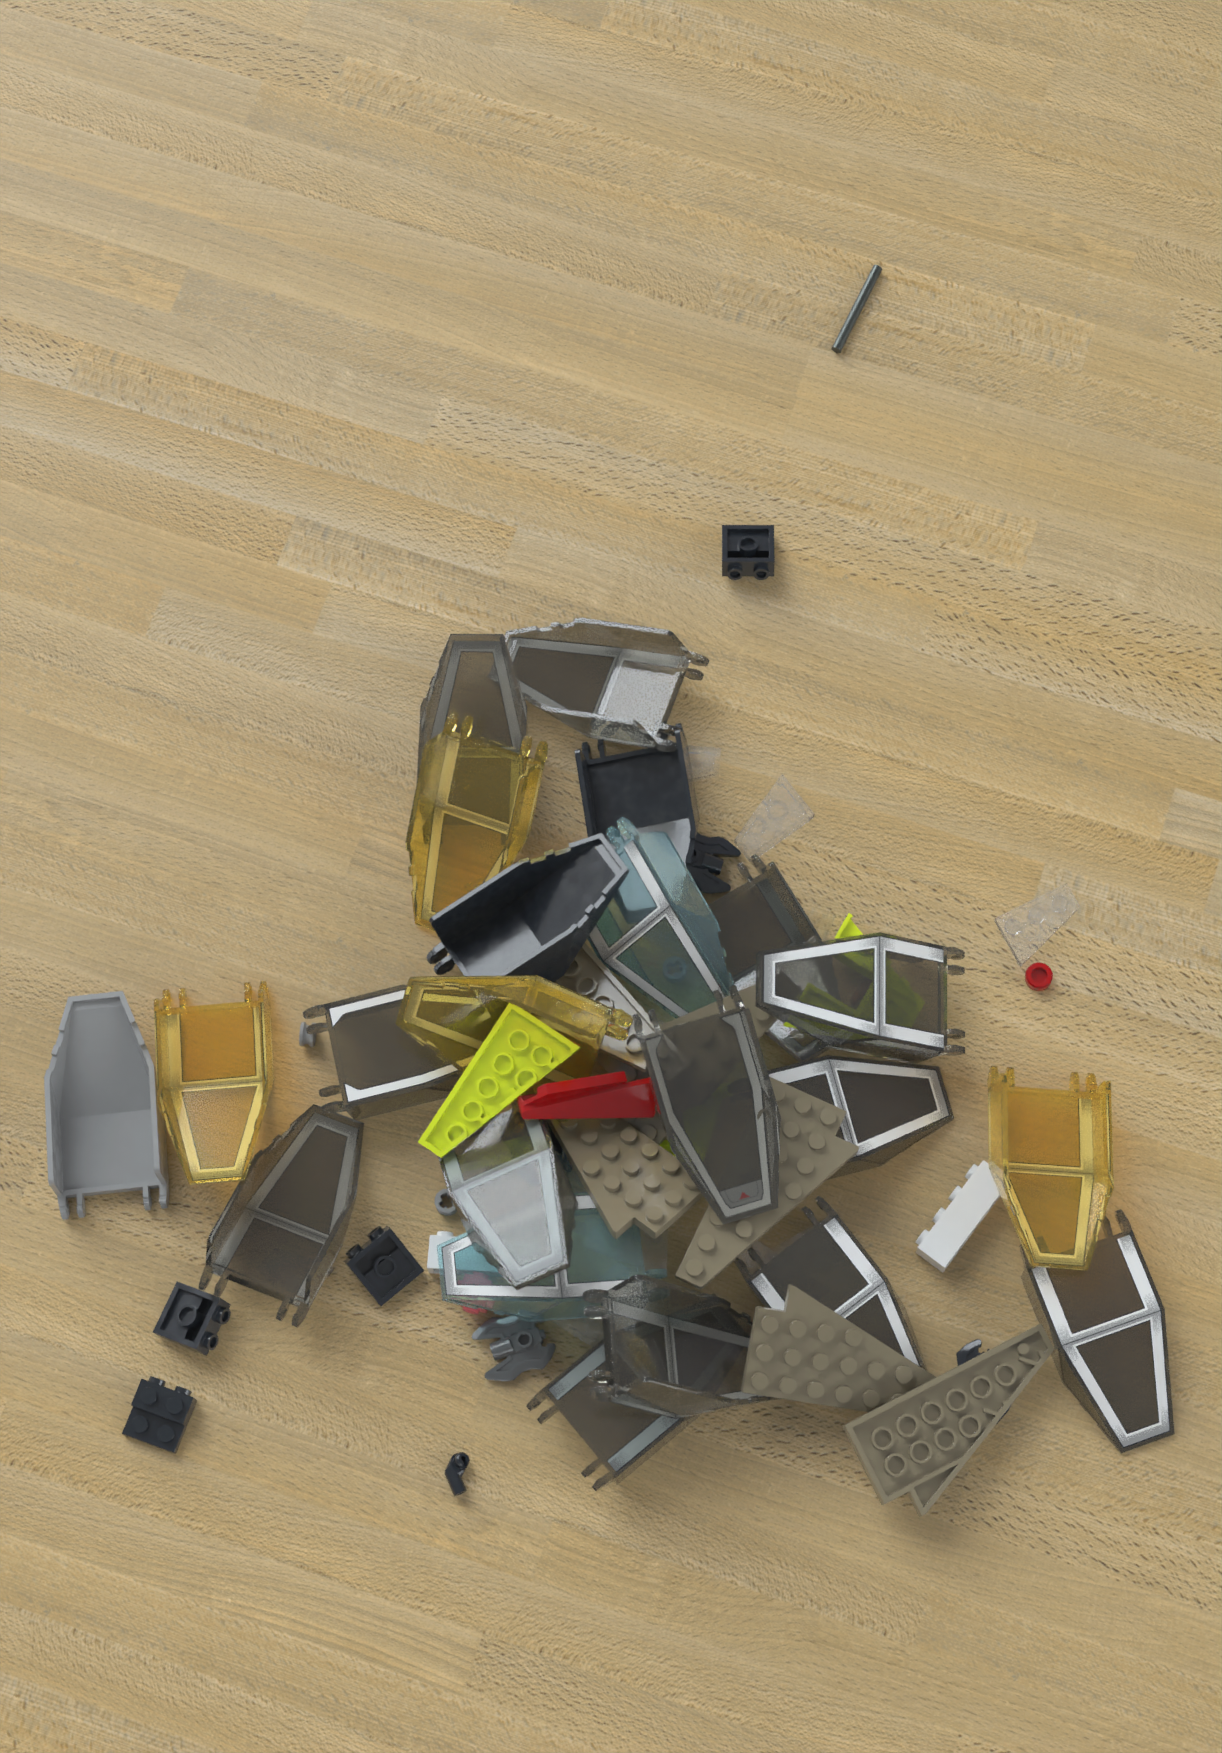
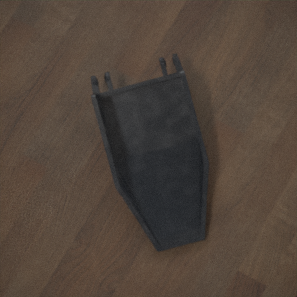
(645, 787)
(530, 913)

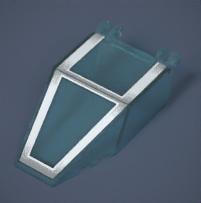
(660, 927)
(596, 1263)

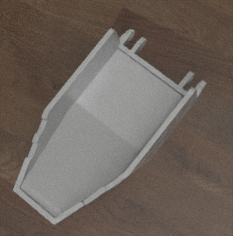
(103, 1106)

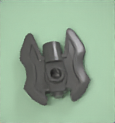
(519, 1344)

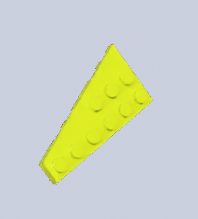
(506, 1065)

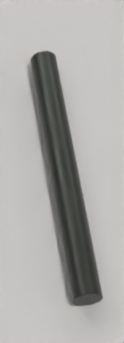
(856, 309)

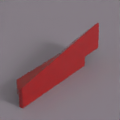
(590, 1098)

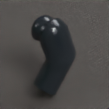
(454, 1472)

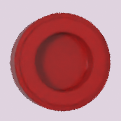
(1038, 976)

